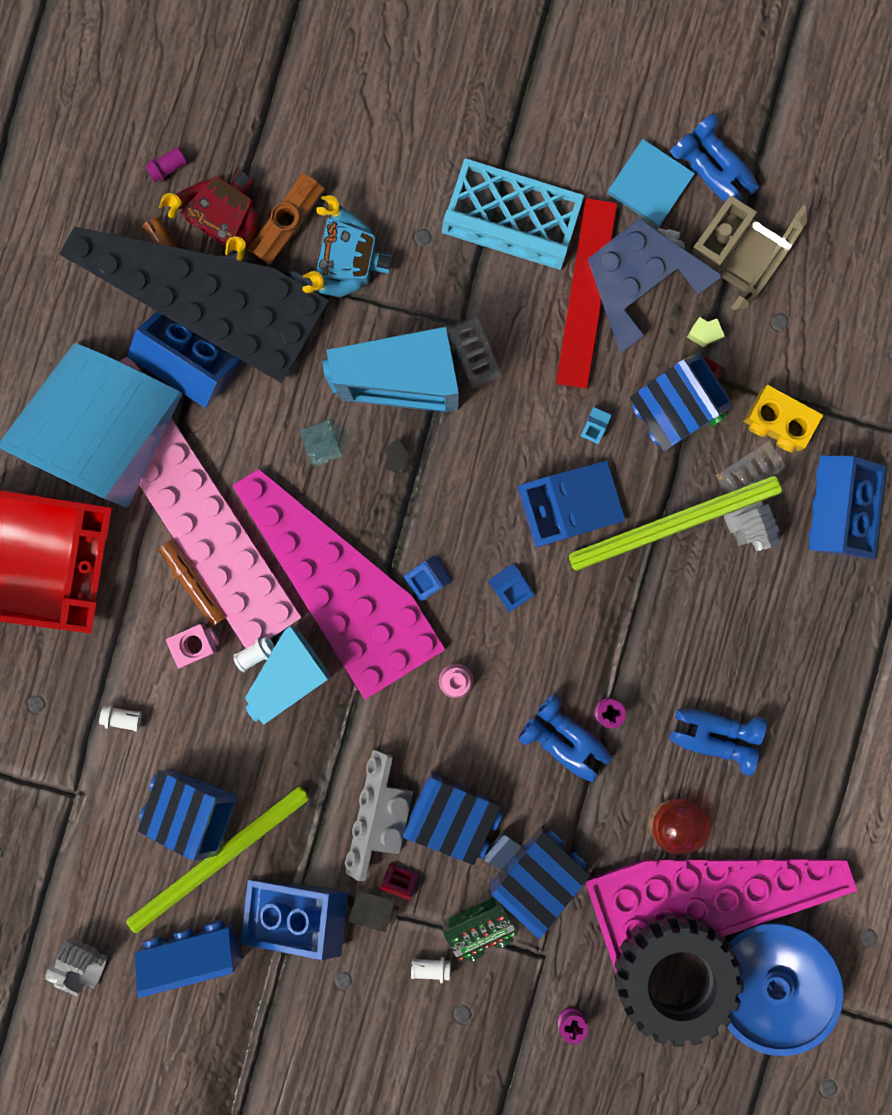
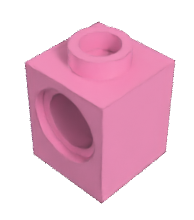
(179, 648)

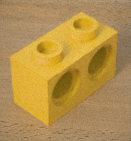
(785, 410)

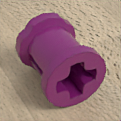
(618, 718)
(579, 1032)

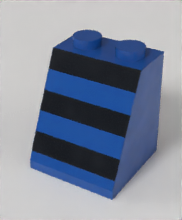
(680, 401)
(186, 814)
(453, 819)
(540, 881)

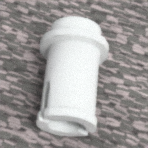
(254, 654)
(119, 718)
(431, 969)

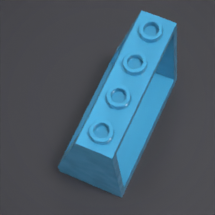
(396, 372)

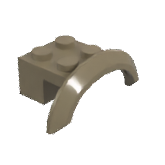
(745, 249)

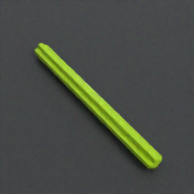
(675, 523)
(211, 865)

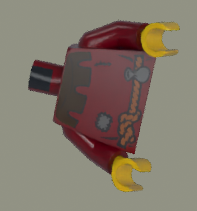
(218, 211)

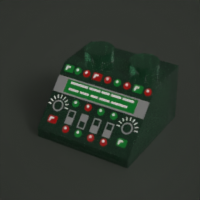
(479, 929)

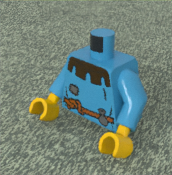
(345, 253)

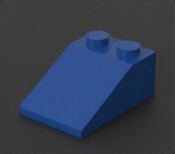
(294, 919)

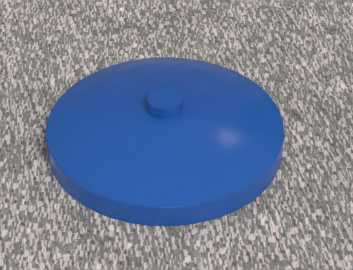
(789, 990)

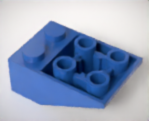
(570, 504)

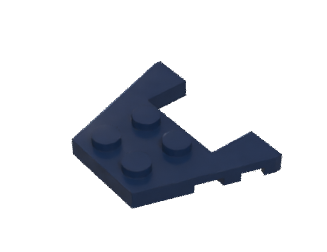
(634, 265)

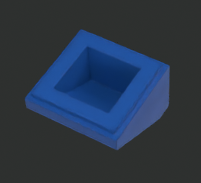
(427, 578)
(511, 587)

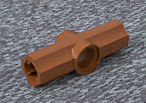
(298, 203)

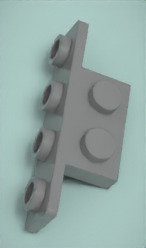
(380, 817)

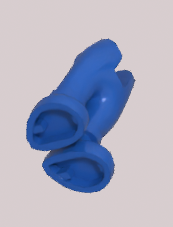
(731, 164)
(713, 723)
(568, 756)

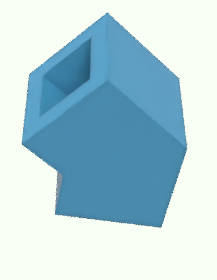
(595, 425)

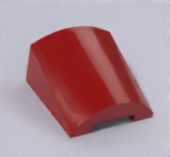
(50, 560)

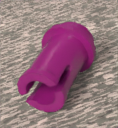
(165, 165)

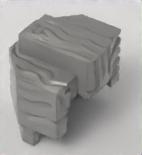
(754, 525)
(75, 967)

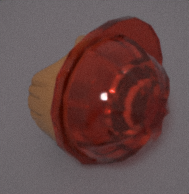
(679, 826)

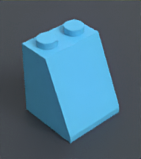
(286, 677)

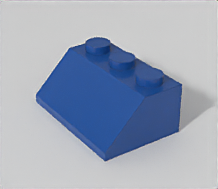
(182, 359)
(847, 506)
(186, 958)

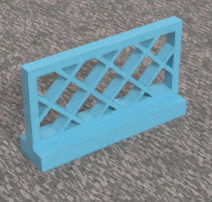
(498, 235)

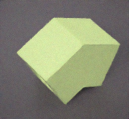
(706, 332)

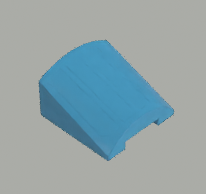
(94, 424)

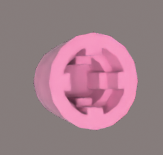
(456, 680)

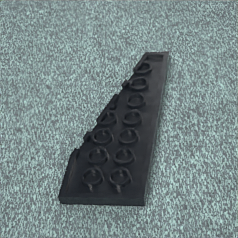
(224, 300)

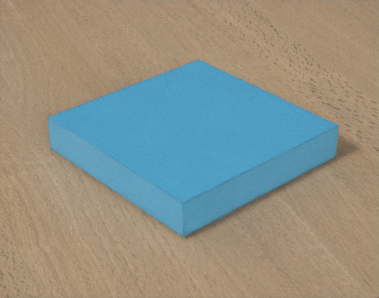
(650, 183)

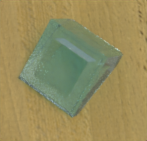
(320, 443)

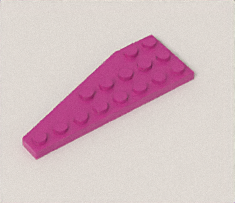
(357, 606)
(720, 891)

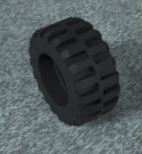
(685, 1020)

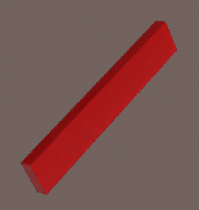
(584, 296)

